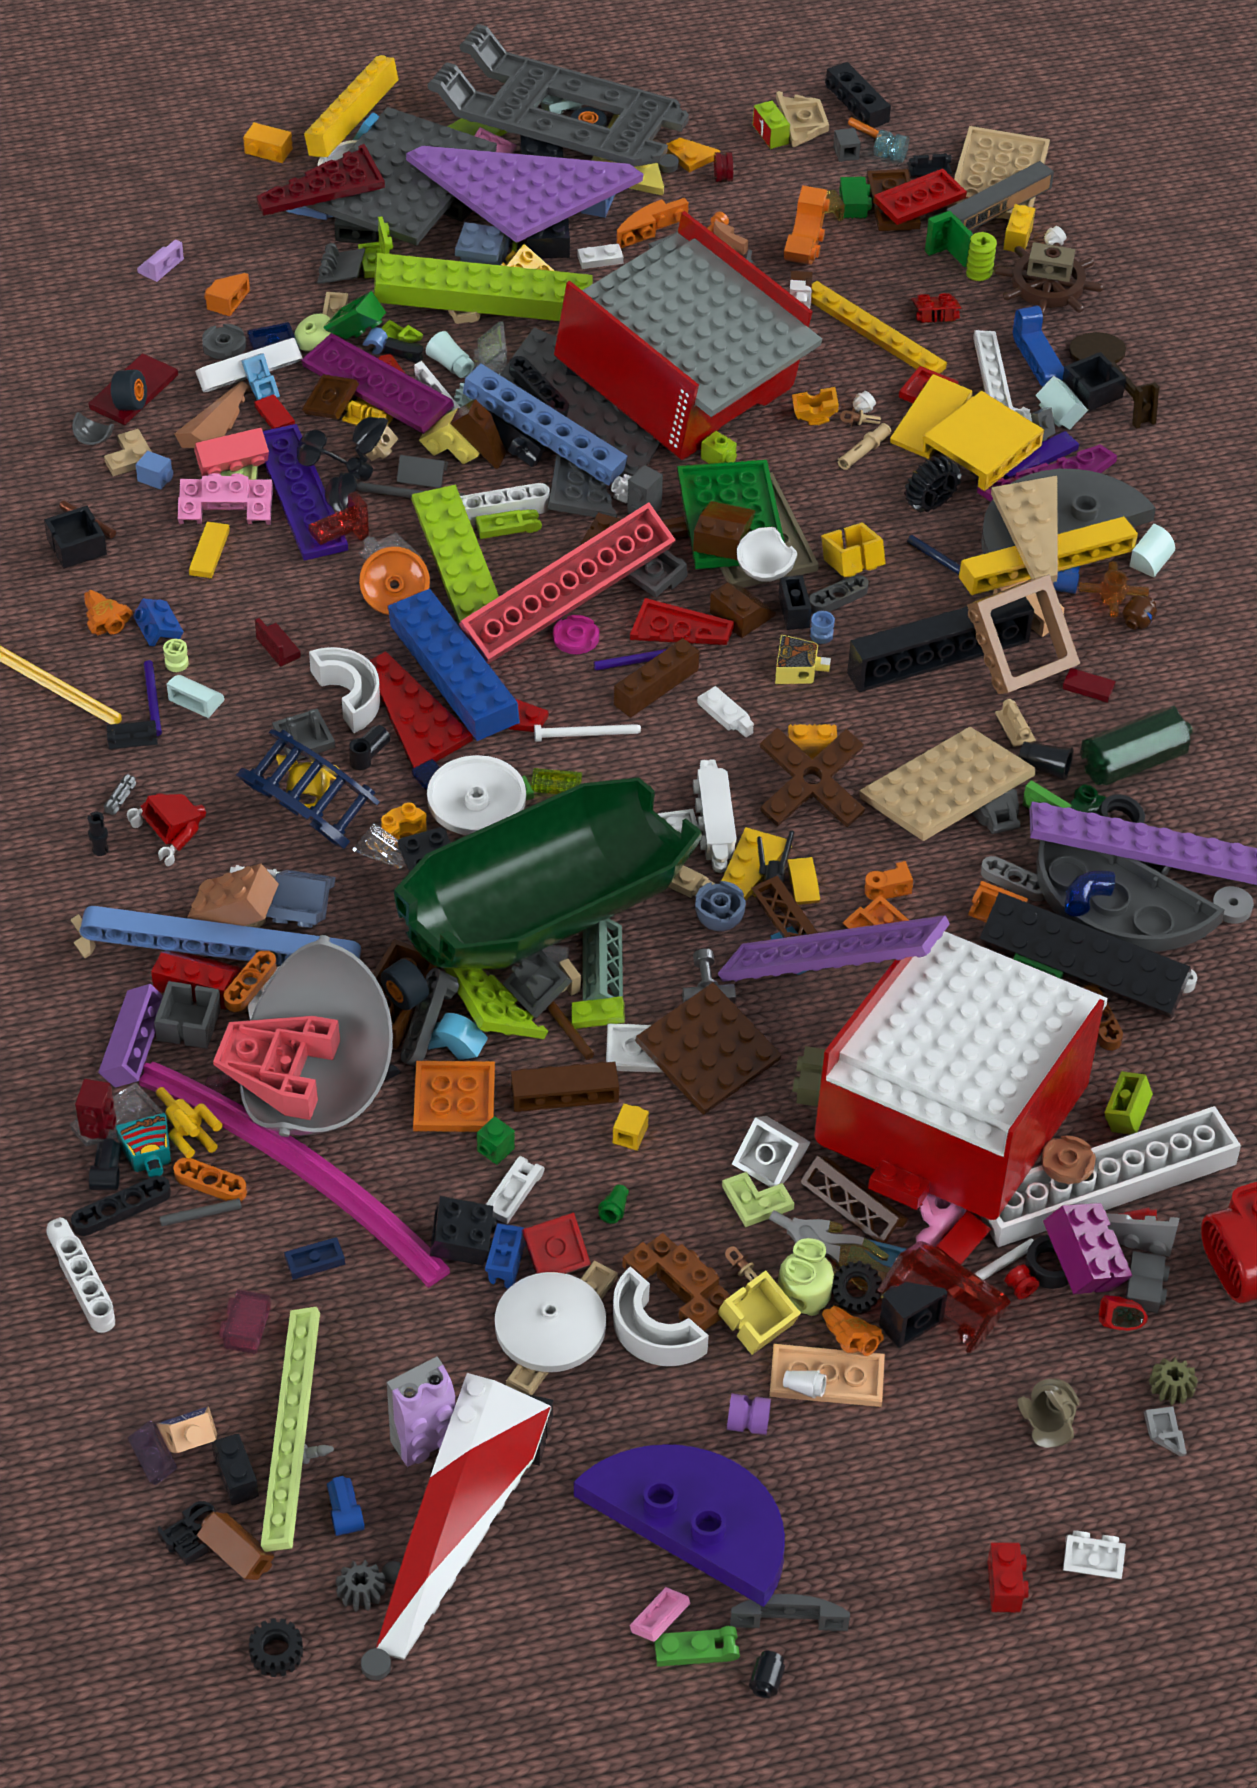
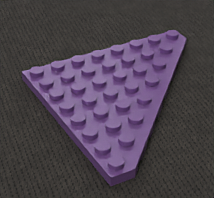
(520, 190)

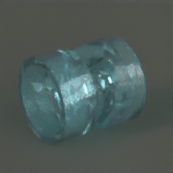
(891, 146)

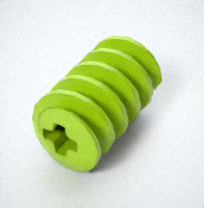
(981, 256)

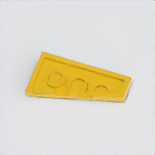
(745, 863)

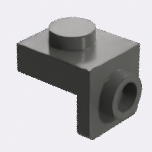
(1045, 420)

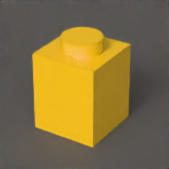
(630, 1126)

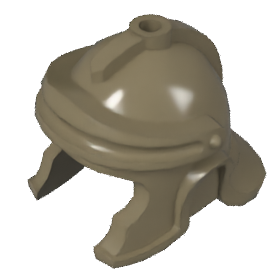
(1050, 1412)

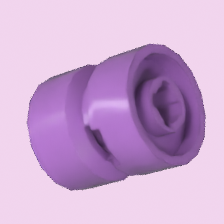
(748, 1414)

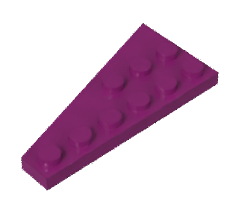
(1091, 459)

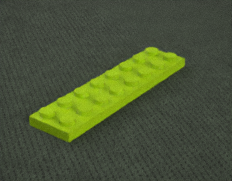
(455, 550)

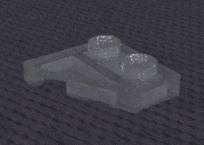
(380, 846)

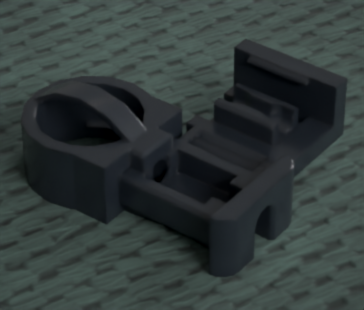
(185, 1538)

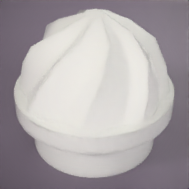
(1055, 235)
(864, 401)

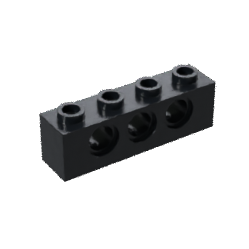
(858, 95)

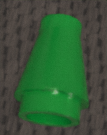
(613, 1206)

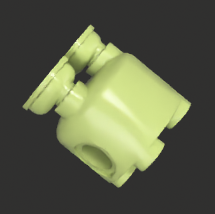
(807, 1276)

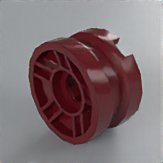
(723, 166)

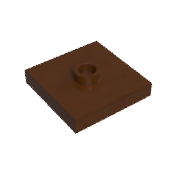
(330, 396)

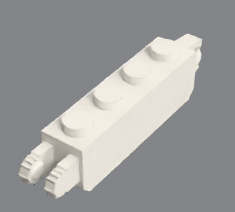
(716, 814)

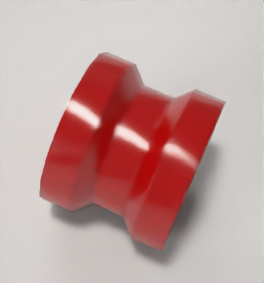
(1021, 1281)

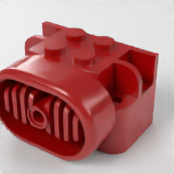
(1231, 1243)

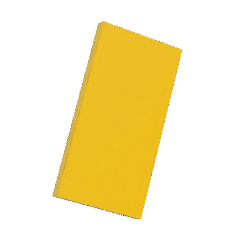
(933, 404)

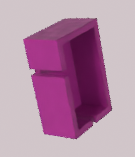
(1087, 1248)

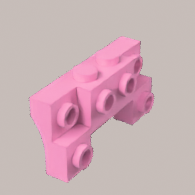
(225, 493)

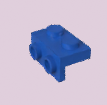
(157, 621)

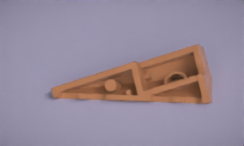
(215, 419)

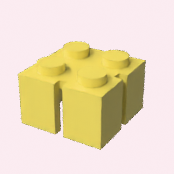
(760, 1314)

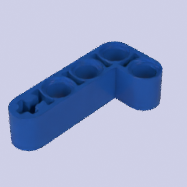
(1035, 346)

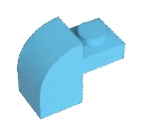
(459, 1035)

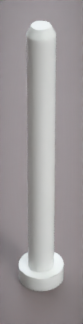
(540, 733)

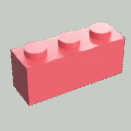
(232, 452)

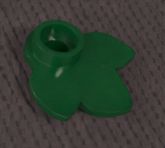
(1087, 799)

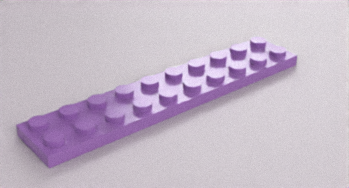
(1143, 842)
(835, 949)

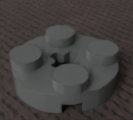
(213, 339)

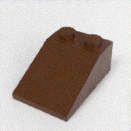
(722, 529)

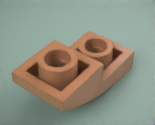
(726, 234)

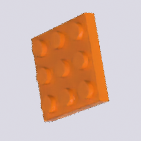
(453, 1095)

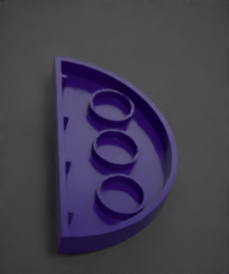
(695, 1509)

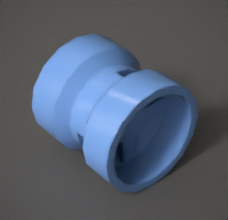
(822, 627)

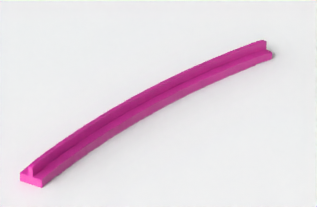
(308, 1166)

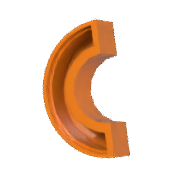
(807, 230)

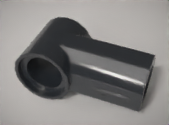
(365, 748)
(106, 1172)

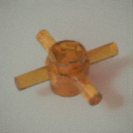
(1113, 588)

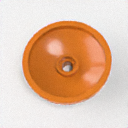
(391, 566)

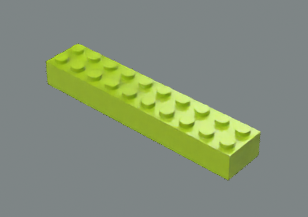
(473, 286)

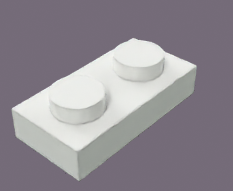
(600, 256)

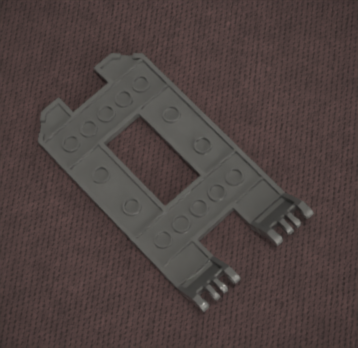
(529, 83)

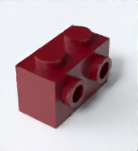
(95, 1109)

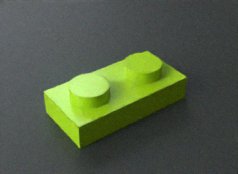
(598, 1012)

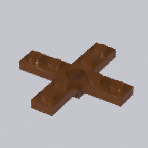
(824, 766)

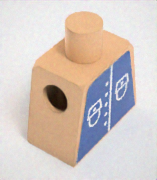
(188, 1430)

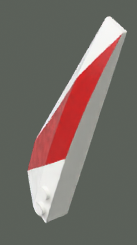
(476, 1469)

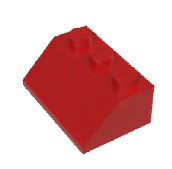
(193, 970)

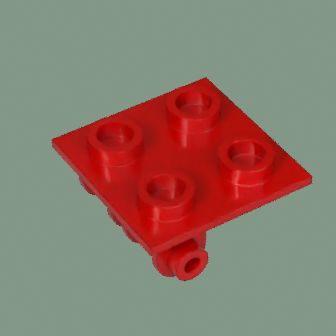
(945, 302)

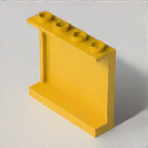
(985, 438)

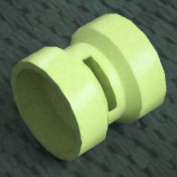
(175, 655)

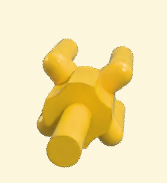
(188, 1122)

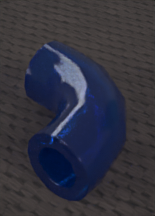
(1084, 888)

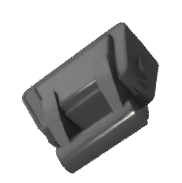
(999, 810)

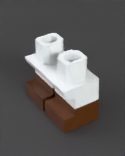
(801, 286)

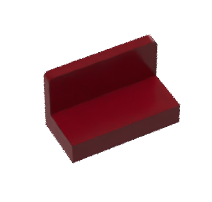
(276, 643)

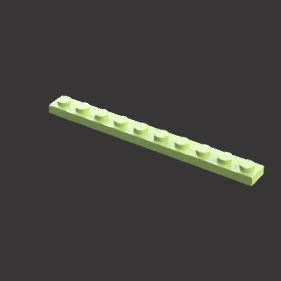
(290, 1430)

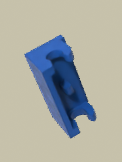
(505, 1254)

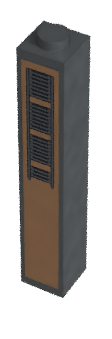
(1004, 195)

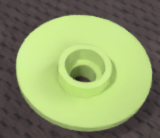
(311, 332)

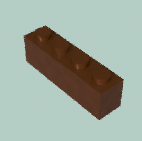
(656, 678)
(564, 1086)

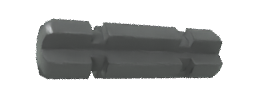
(119, 794)

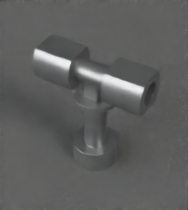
(704, 959)

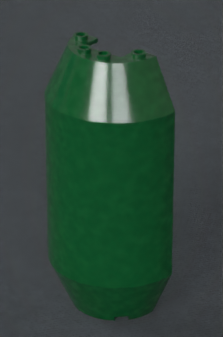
(541, 875)

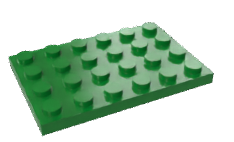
(730, 483)

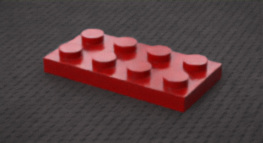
(919, 196)

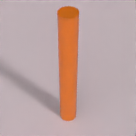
(863, 127)

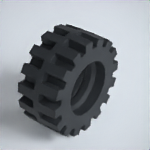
(270, 1632)

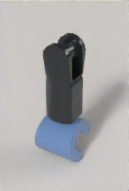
(396, 347)

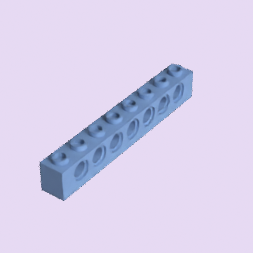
(545, 424)

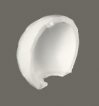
(765, 555)

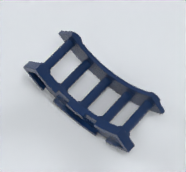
(290, 800)

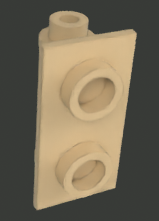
(1014, 724)

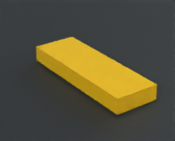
(209, 550)

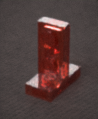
(349, 520)

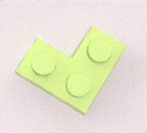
(754, 1205)

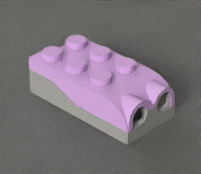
(420, 1410)

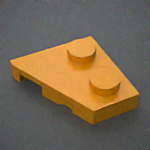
(691, 154)

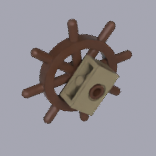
(1050, 270)

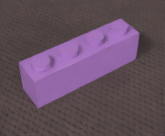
(131, 1036)

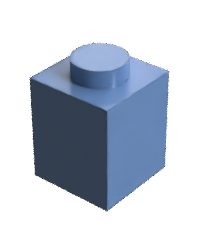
(154, 470)

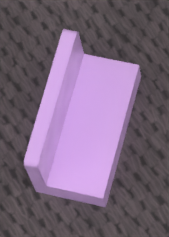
(162, 261)

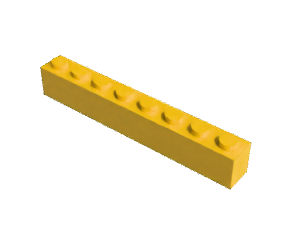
(351, 106)
(1074, 549)

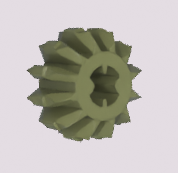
(1173, 1381)

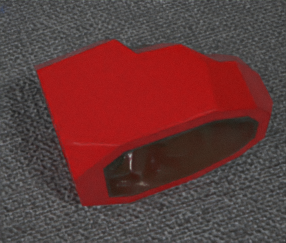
(1121, 1313)

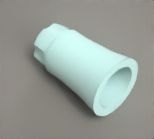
(449, 354)

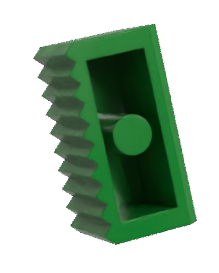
(855, 196)

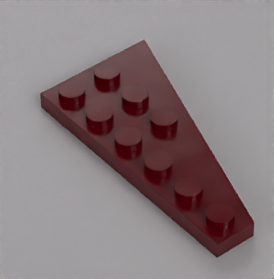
(329, 181)

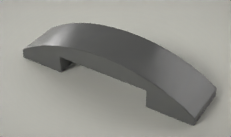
(791, 1606)

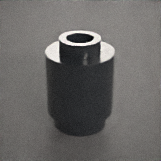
(767, 1674)

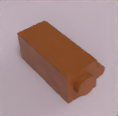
(235, 1545)

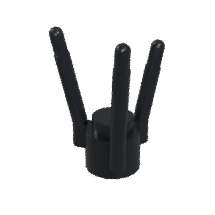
(774, 867)

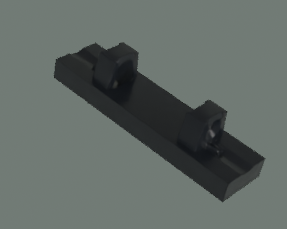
(518, 442)

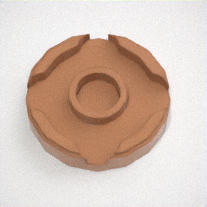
(1068, 1159)

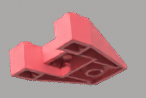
(270, 1057)

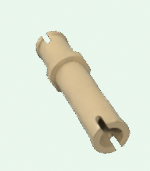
(870, 441)

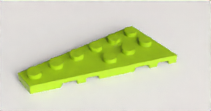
(493, 1004)

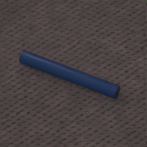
(933, 553)

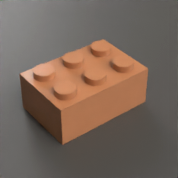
(235, 897)

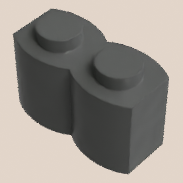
(1147, 1280)

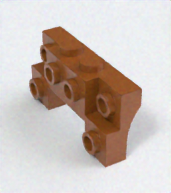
(683, 1275)

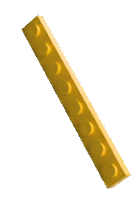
(874, 329)

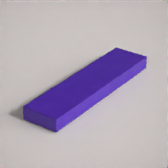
(1049, 452)

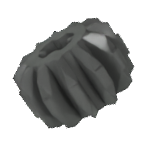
(360, 1585)

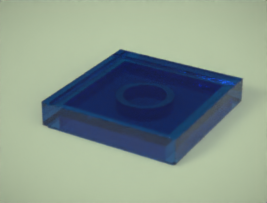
(270, 335)

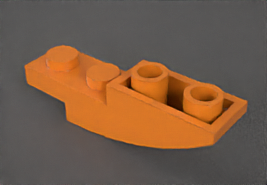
(645, 222)

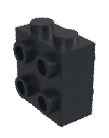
(462, 1230)

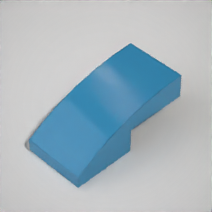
(259, 376)

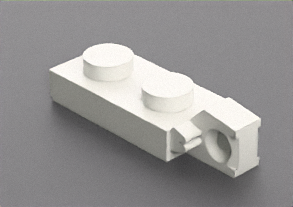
(726, 711)

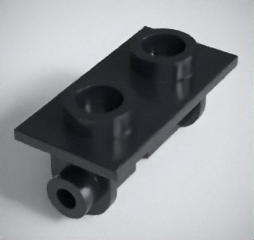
(921, 165)
(131, 734)

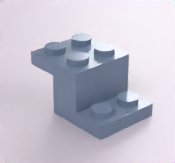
(482, 244)
(300, 898)

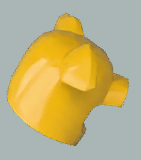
(316, 787)

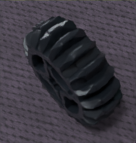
(932, 484)

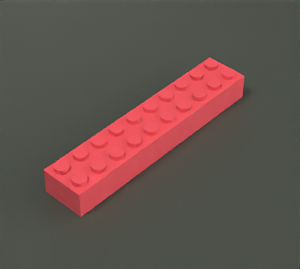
(567, 583)

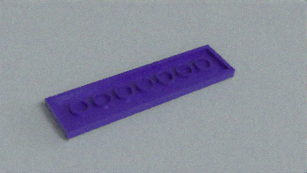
(299, 492)

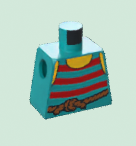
(146, 1143)

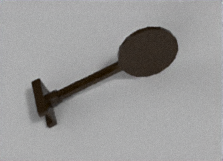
(1114, 349)

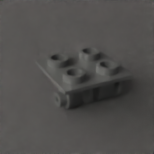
(339, 265)

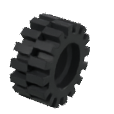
(852, 1303)

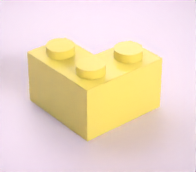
(445, 436)

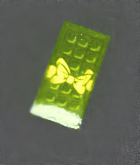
(554, 780)

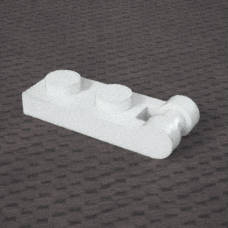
(514, 1189)

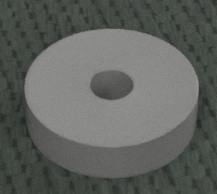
(1238, 897)

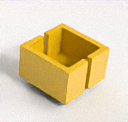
(862, 550)

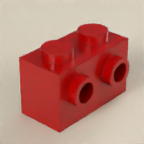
(1006, 1577)

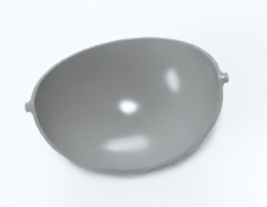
(338, 986)

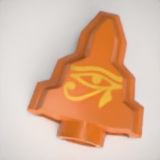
(105, 614)
(852, 1332)

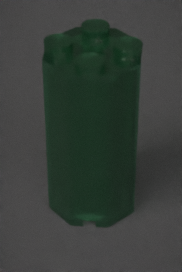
(1136, 746)

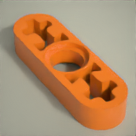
(248, 992)
(203, 1170)

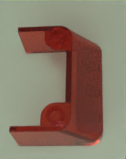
(970, 1300)

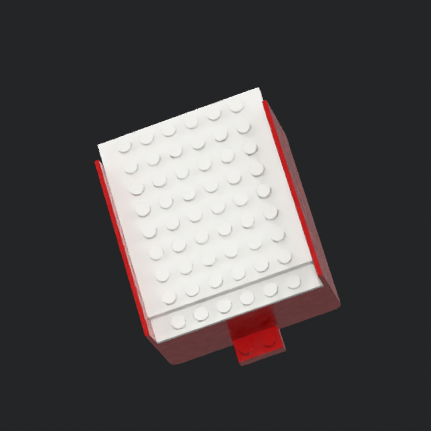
(957, 1075)

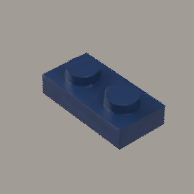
(314, 1258)

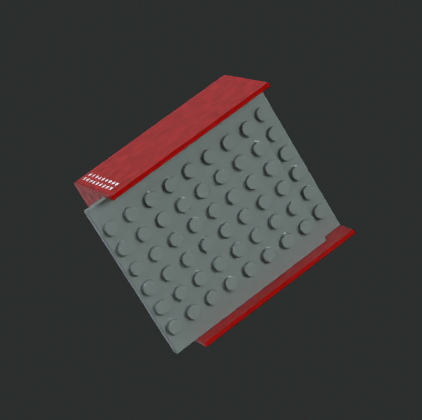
(685, 337)

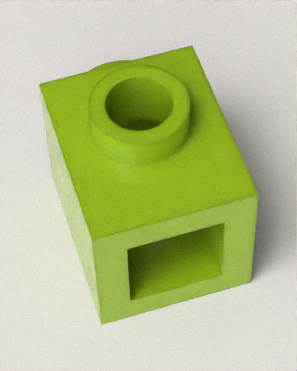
(718, 449)

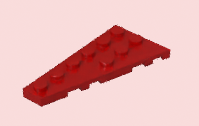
(416, 716)

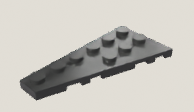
(578, 491)

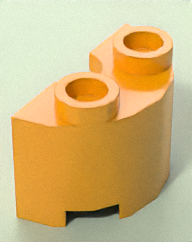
(816, 408)
(404, 821)

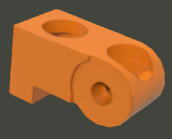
(889, 883)

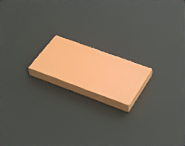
(849, 1376)

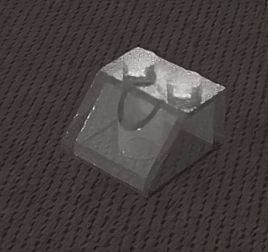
(492, 349)

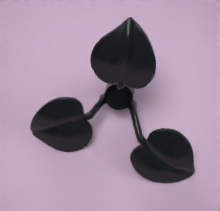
(365, 436)

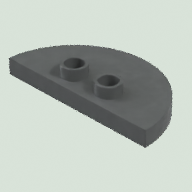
(1081, 501)
(1144, 904)

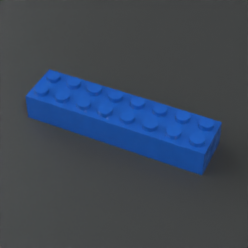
(453, 664)

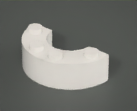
(353, 672)
(647, 1338)

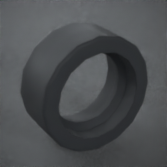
(1123, 804)
(1046, 1278)

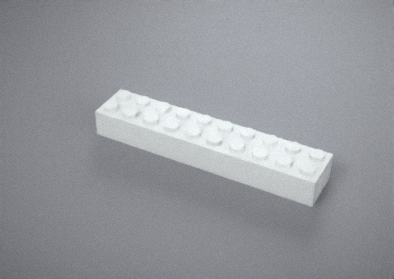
(1123, 1172)

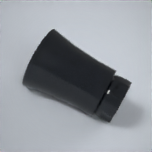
(1048, 758)

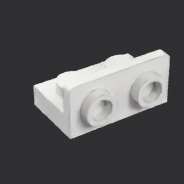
(1093, 1555)

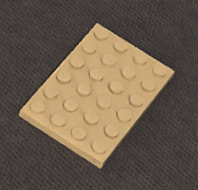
(994, 156)
(947, 783)

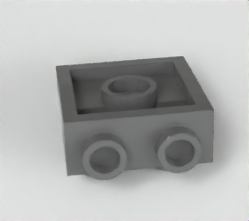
(660, 573)

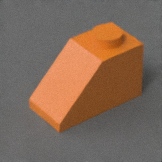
(227, 293)

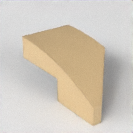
(84, 945)

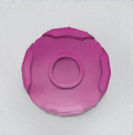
(576, 634)

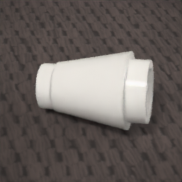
(806, 1382)

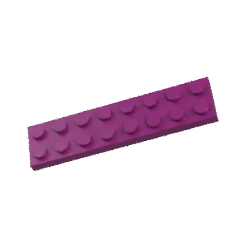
(379, 383)

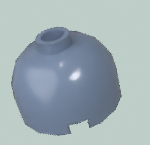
(720, 906)

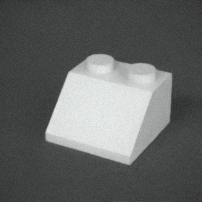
(770, 1151)

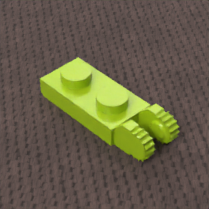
(507, 523)

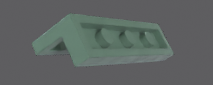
(597, 957)

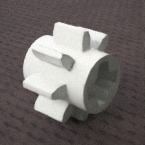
(620, 488)

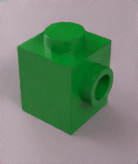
(495, 1140)

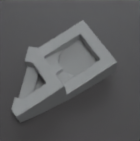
(1164, 1429)

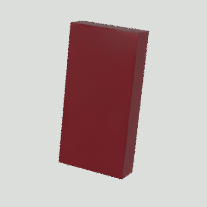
(1089, 685)

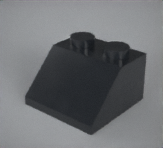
(911, 1311)

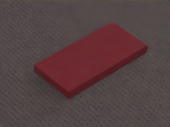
(157, 377)

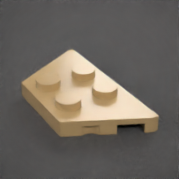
(805, 117)

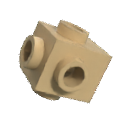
(383, 447)

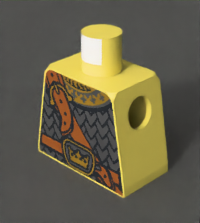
(799, 661)

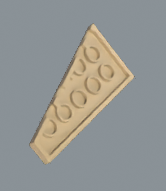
(1031, 519)

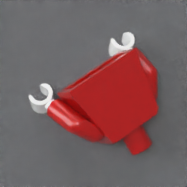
(171, 818)

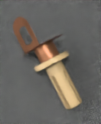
(859, 417)
(741, 1263)

